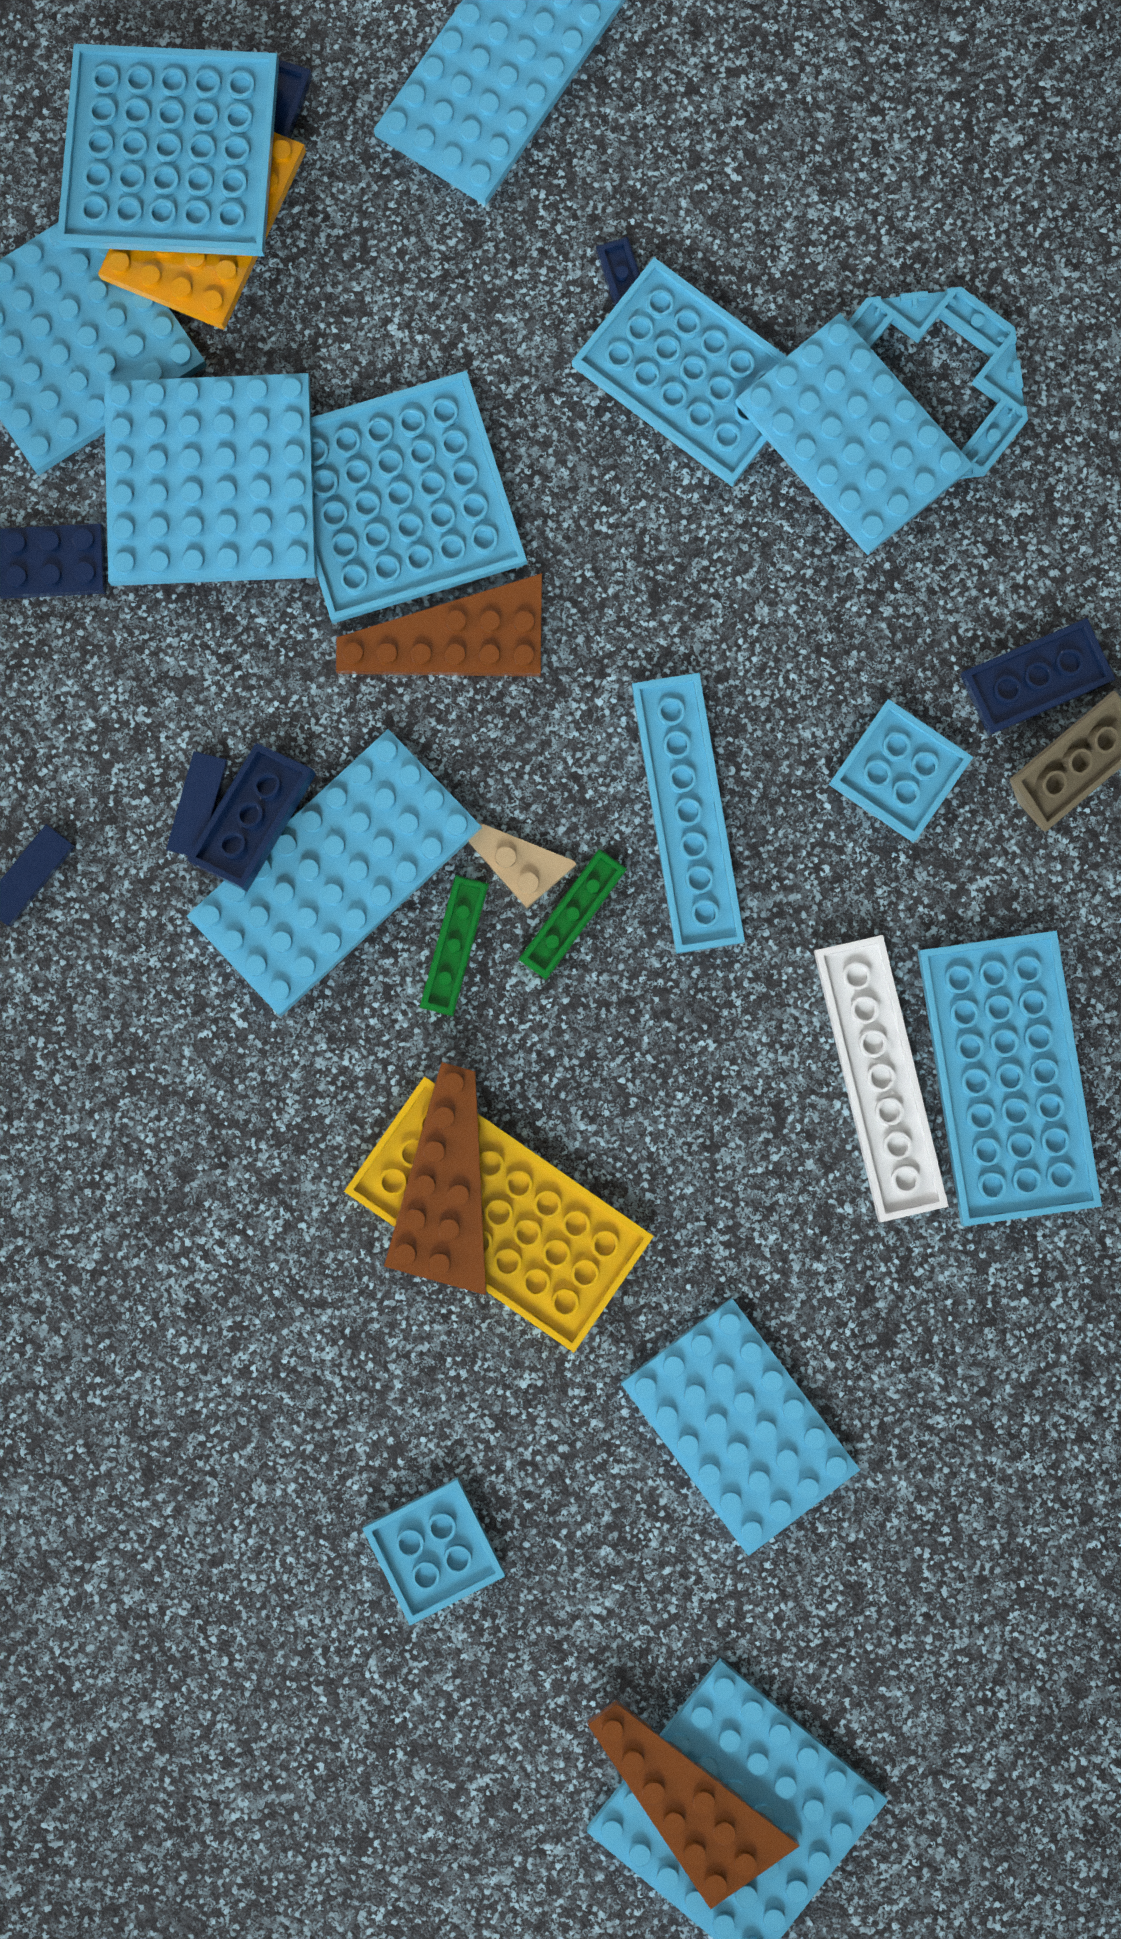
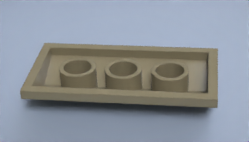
(1071, 765)

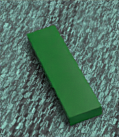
(572, 914)
(454, 945)

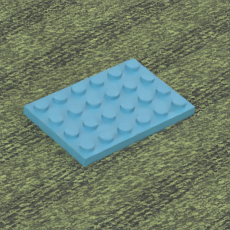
(681, 368)
(853, 434)
(740, 1426)

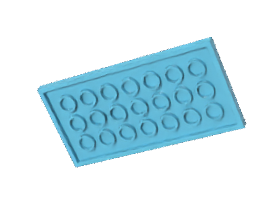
(491, 86)
(336, 872)
(1009, 1078)

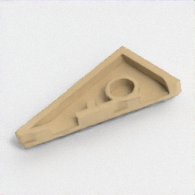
(521, 865)

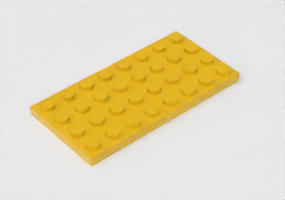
(547, 1239)

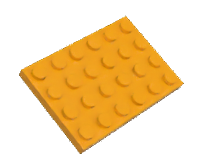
(199, 282)

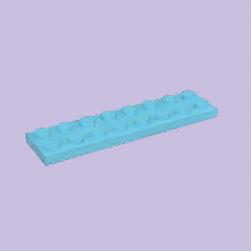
(687, 813)

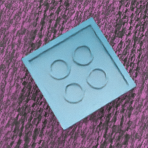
(900, 770)
(434, 1551)

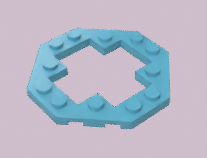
(984, 328)

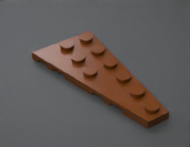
(470, 636)
(441, 1208)
(700, 1817)

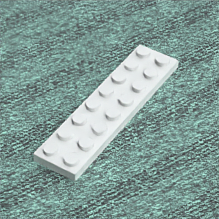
(880, 1079)

